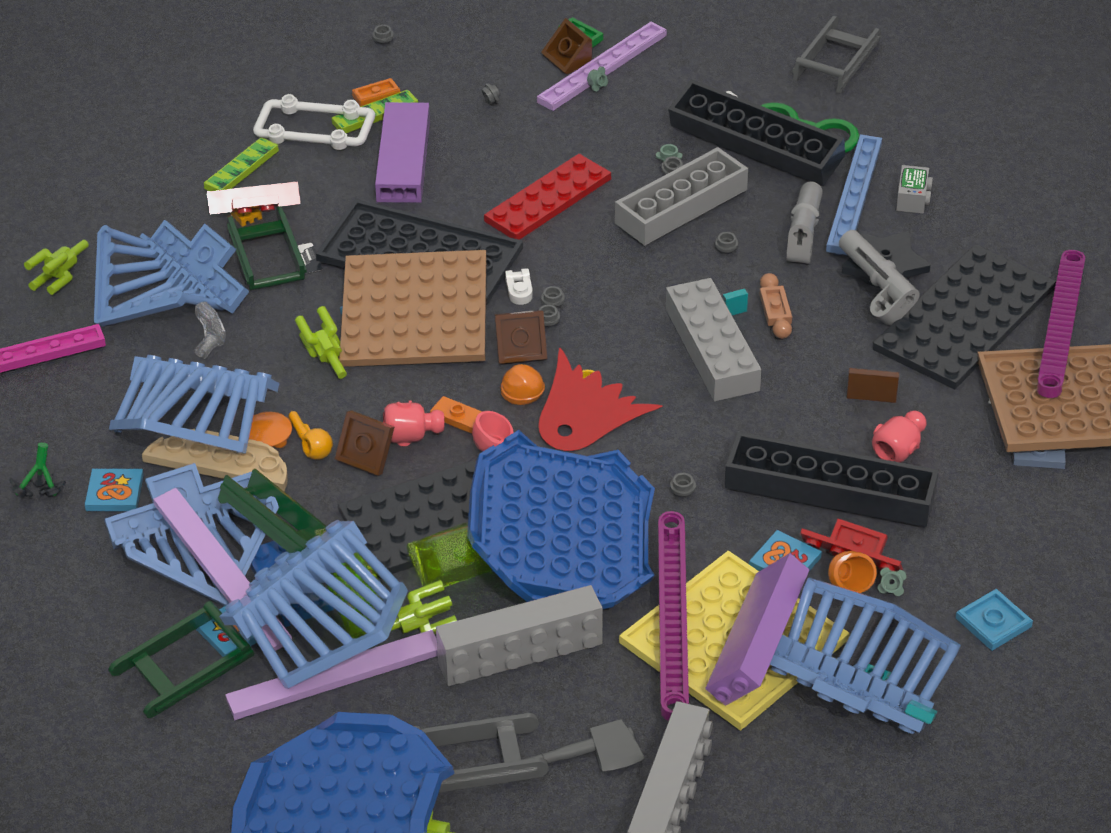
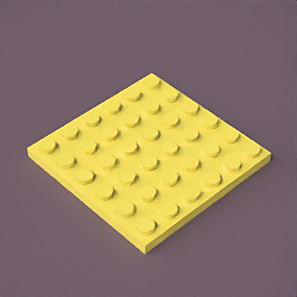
(712, 608)

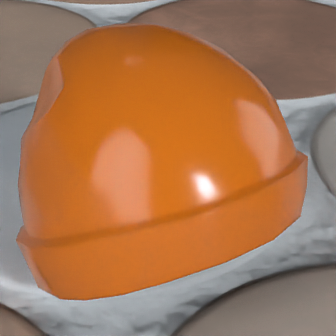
(522, 385)
(852, 571)

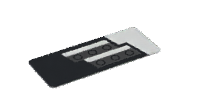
(309, 257)

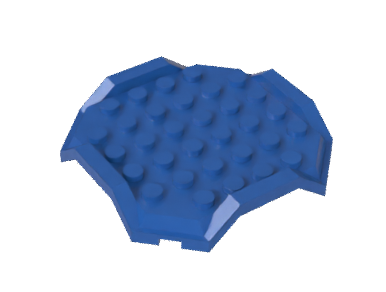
(560, 520)
(344, 779)

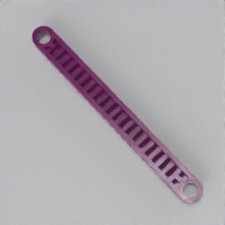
(1061, 324)
(672, 613)

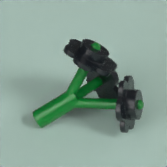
(38, 474)

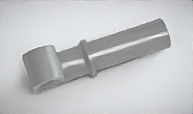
(803, 223)
(894, 288)

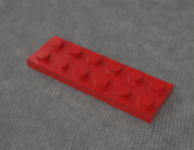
(547, 197)

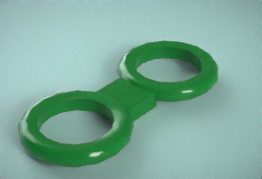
(824, 124)

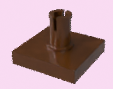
(520, 336)
(364, 442)

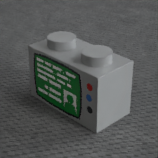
(914, 189)

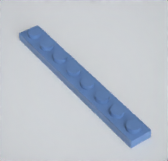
(855, 190)

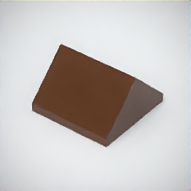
(569, 47)
(872, 385)

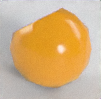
(317, 443)

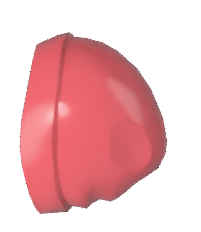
(490, 429)

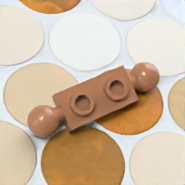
(775, 306)

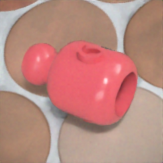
(411, 422)
(899, 436)

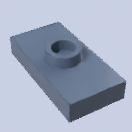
(1048, 458)

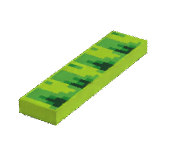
(347, 126)
(242, 165)

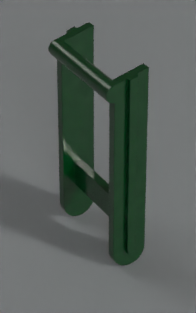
(281, 225)
(266, 520)
(158, 680)

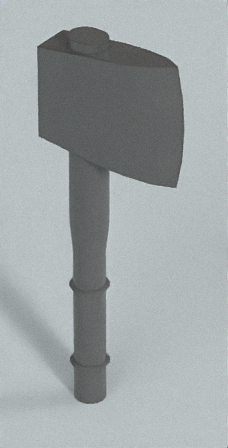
(611, 742)

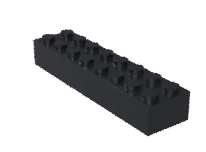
(757, 132)
(831, 479)

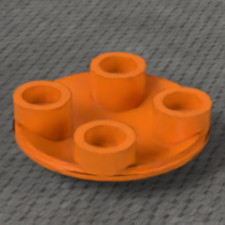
(271, 429)

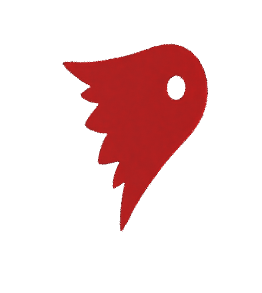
(584, 407)

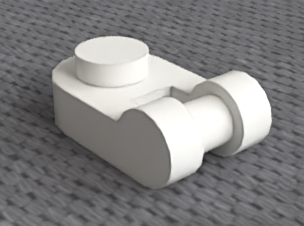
(519, 292)

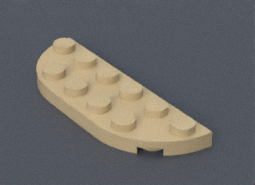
(217, 461)

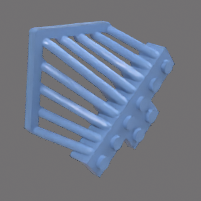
(191, 268)
(173, 381)
(147, 522)
(302, 573)
(851, 684)

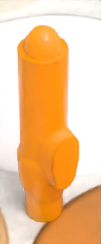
(300, 427)

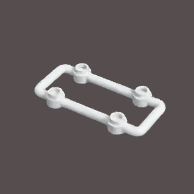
(338, 138)

